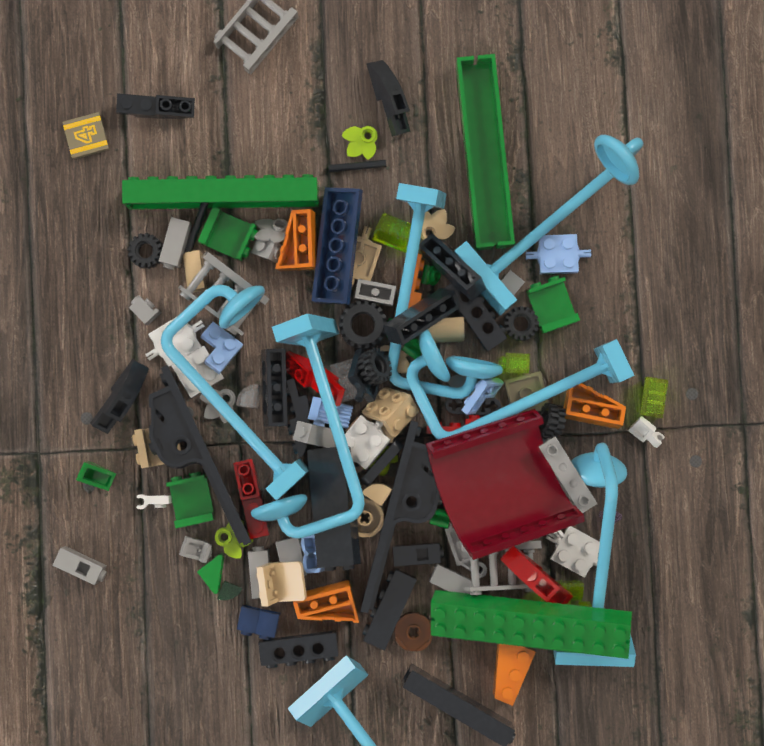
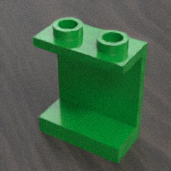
(227, 234)
(552, 304)
(191, 500)

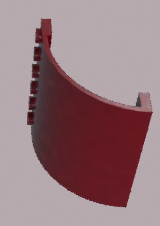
(500, 485)

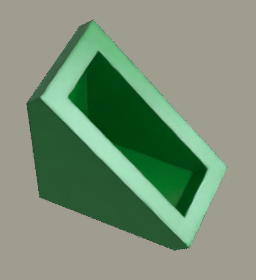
(96, 475)
(212, 573)

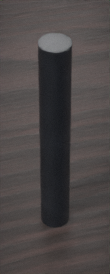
(357, 165)
(196, 227)

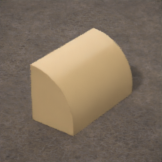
(193, 263)
(448, 330)
(377, 492)

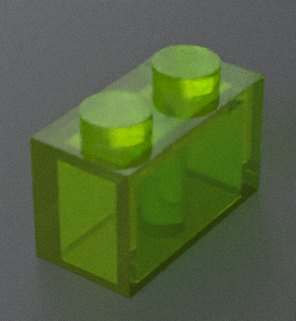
(515, 363)

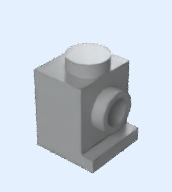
(144, 309)

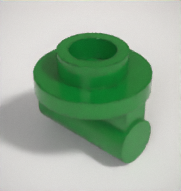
(430, 275)
(412, 348)
(440, 518)

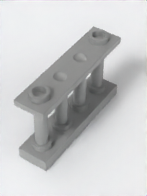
(263, 47)
(225, 275)
(567, 475)
(528, 548)

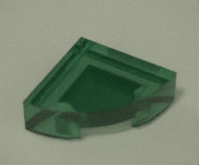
(229, 591)

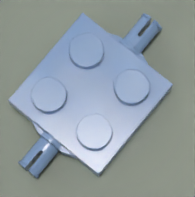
(558, 254)

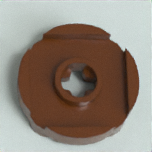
(402, 632)

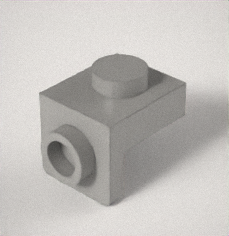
(267, 250)
(196, 549)

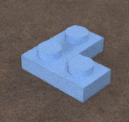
(225, 347)
(483, 389)

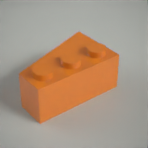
(300, 242)
(591, 407)
(328, 603)
(510, 671)

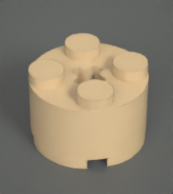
(376, 519)

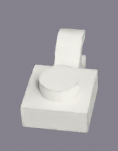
(645, 430)
(159, 500)

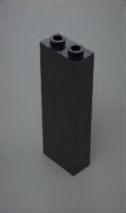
(331, 497)
(458, 705)

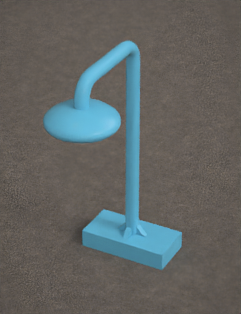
(619, 164)
(421, 200)
(238, 306)
(306, 332)
(610, 363)
(600, 471)
(328, 694)

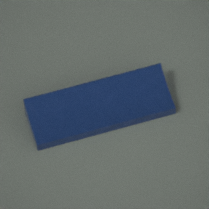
(337, 246)

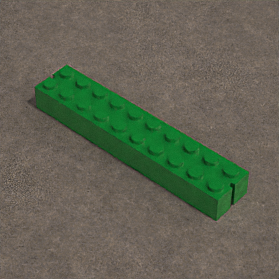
(485, 152)
(220, 193)
(531, 623)

